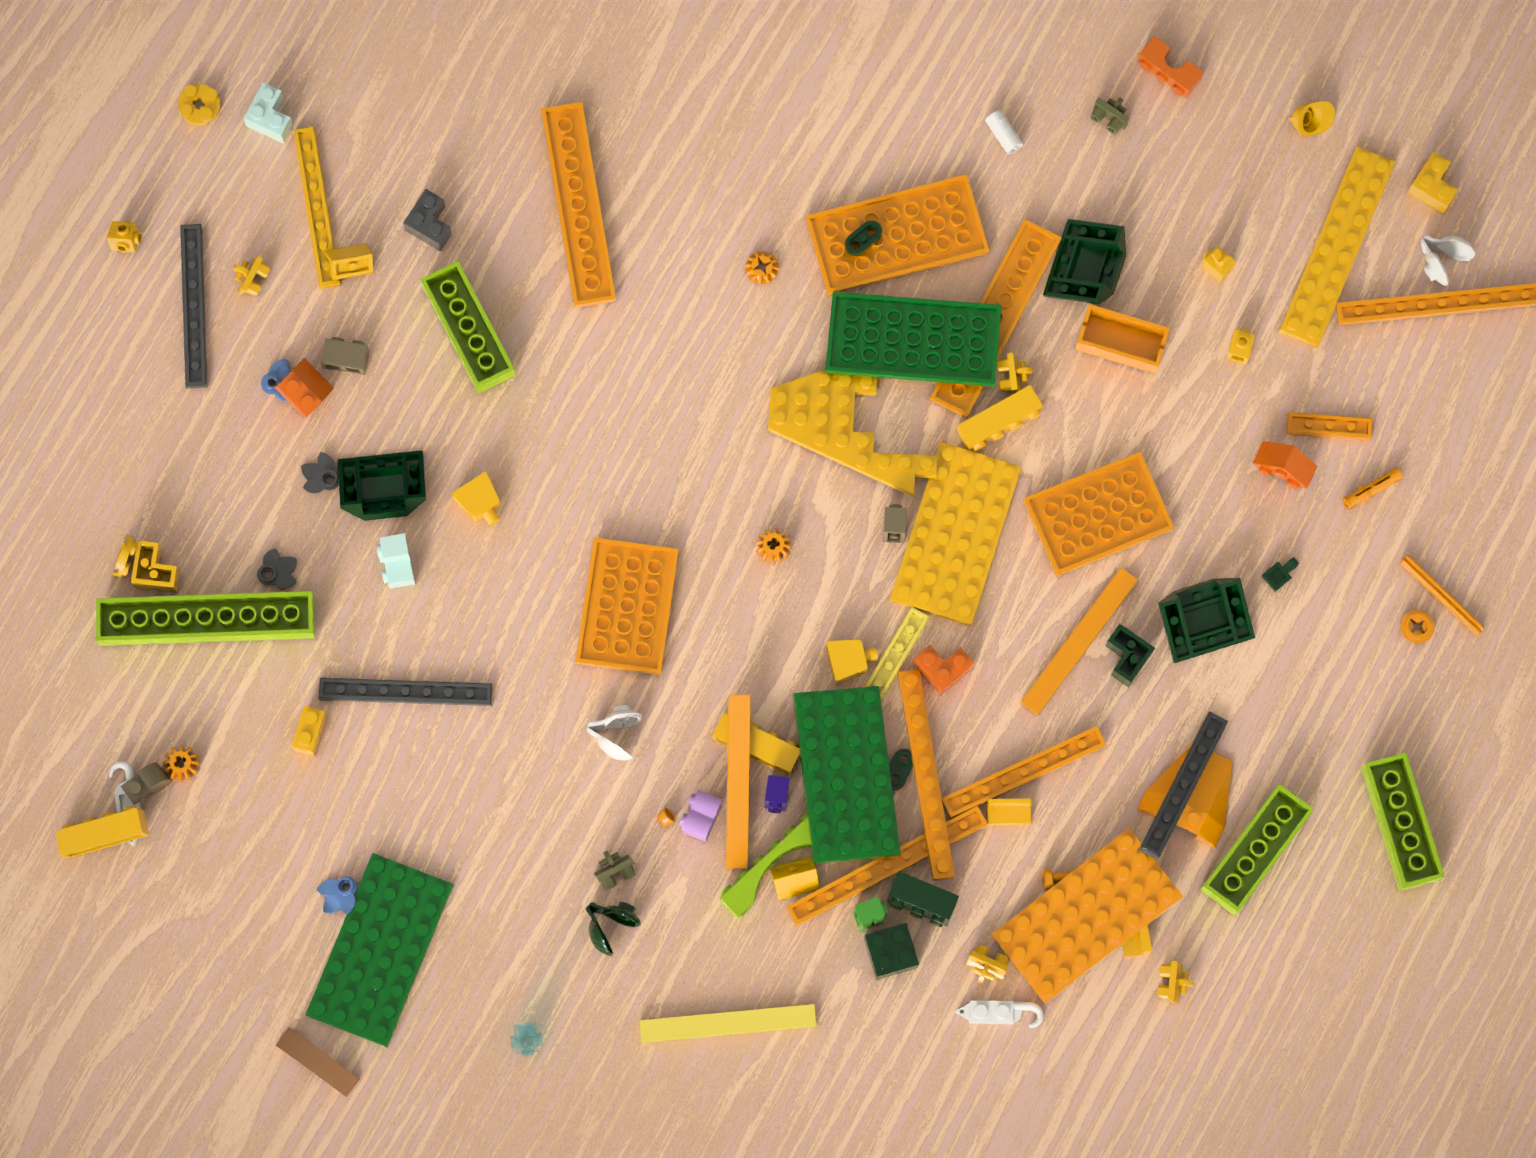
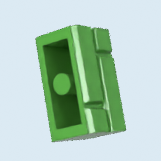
(870, 913)

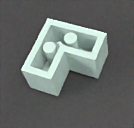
(264, 114)
(396, 556)

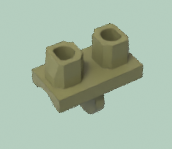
(1112, 111)
(606, 874)

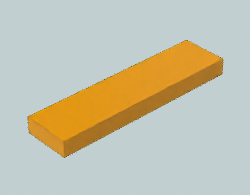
(1329, 426)

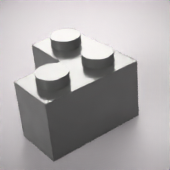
(424, 221)

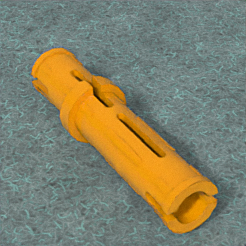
(1364, 493)

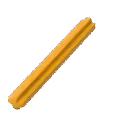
(1442, 595)

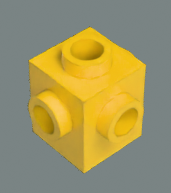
(124, 236)

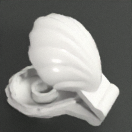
(1452, 246)
(620, 718)

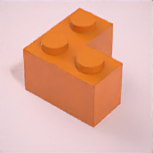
(1286, 463)
(943, 673)

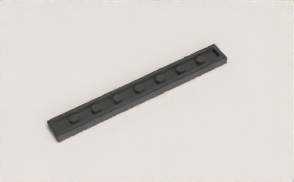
(193, 306)
(405, 691)
(1183, 786)

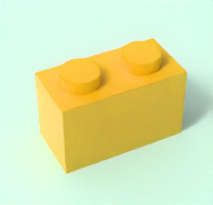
(309, 731)

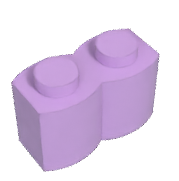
(701, 815)

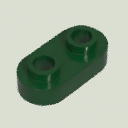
(862, 238)
(900, 769)

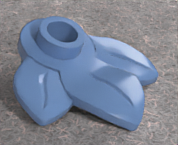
(277, 373)
(336, 896)

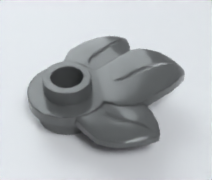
(318, 473)
(279, 567)

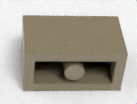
(345, 356)
(894, 524)

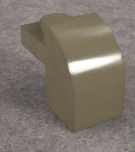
(148, 780)

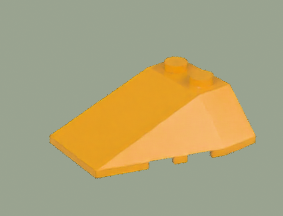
(1207, 804)

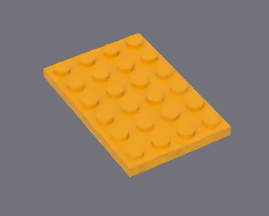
(1098, 514)
(627, 606)

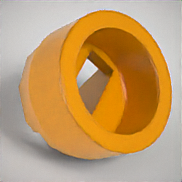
(666, 817)

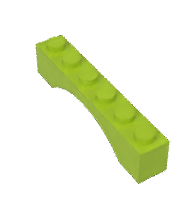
(741, 896)

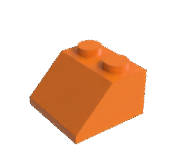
(304, 388)

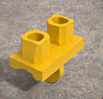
(248, 285)
(1010, 365)
(986, 966)
(1176, 982)

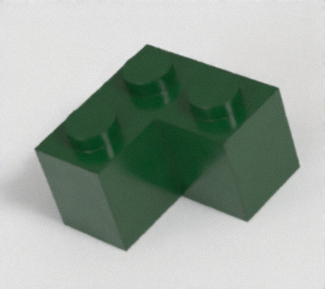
(1133, 651)

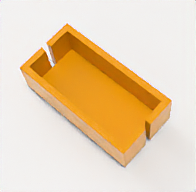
(1122, 338)

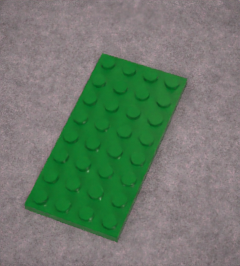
(913, 339)
(846, 774)
(379, 950)

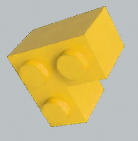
(1430, 186)
(149, 572)

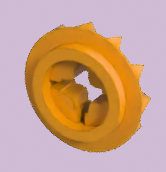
(757, 275)
(1417, 616)

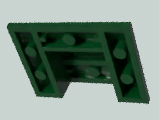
(1087, 262)
(382, 485)
(1205, 618)

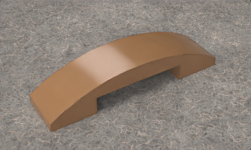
(317, 1062)

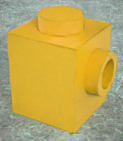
(1240, 346)

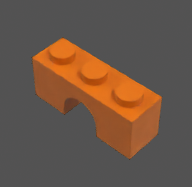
(1181, 79)

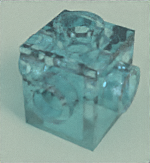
(524, 1031)

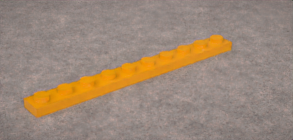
(1436, 304)
(926, 775)
(880, 869)

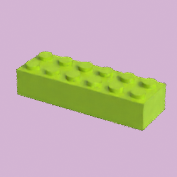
(468, 327)
(1402, 822)
(1257, 849)

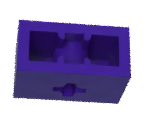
(776, 793)

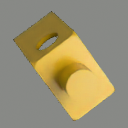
(479, 499)
(849, 659)

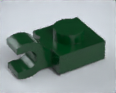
(1279, 575)

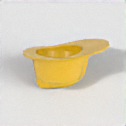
(1313, 117)

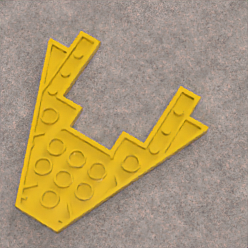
(820, 417)

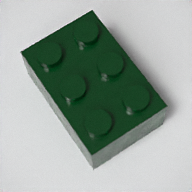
(922, 899)

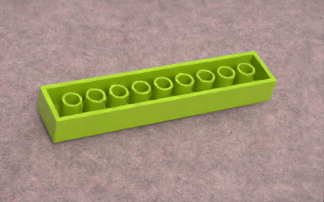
(205, 618)

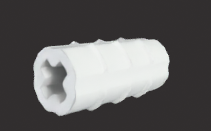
(1004, 132)

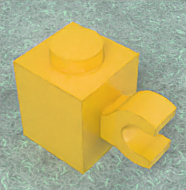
(1218, 263)

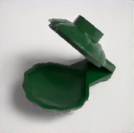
(622, 914)

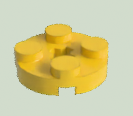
(206, 113)
(126, 550)

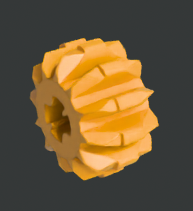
(766, 542)
(172, 763)

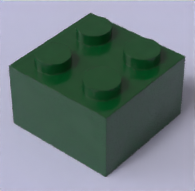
(891, 951)

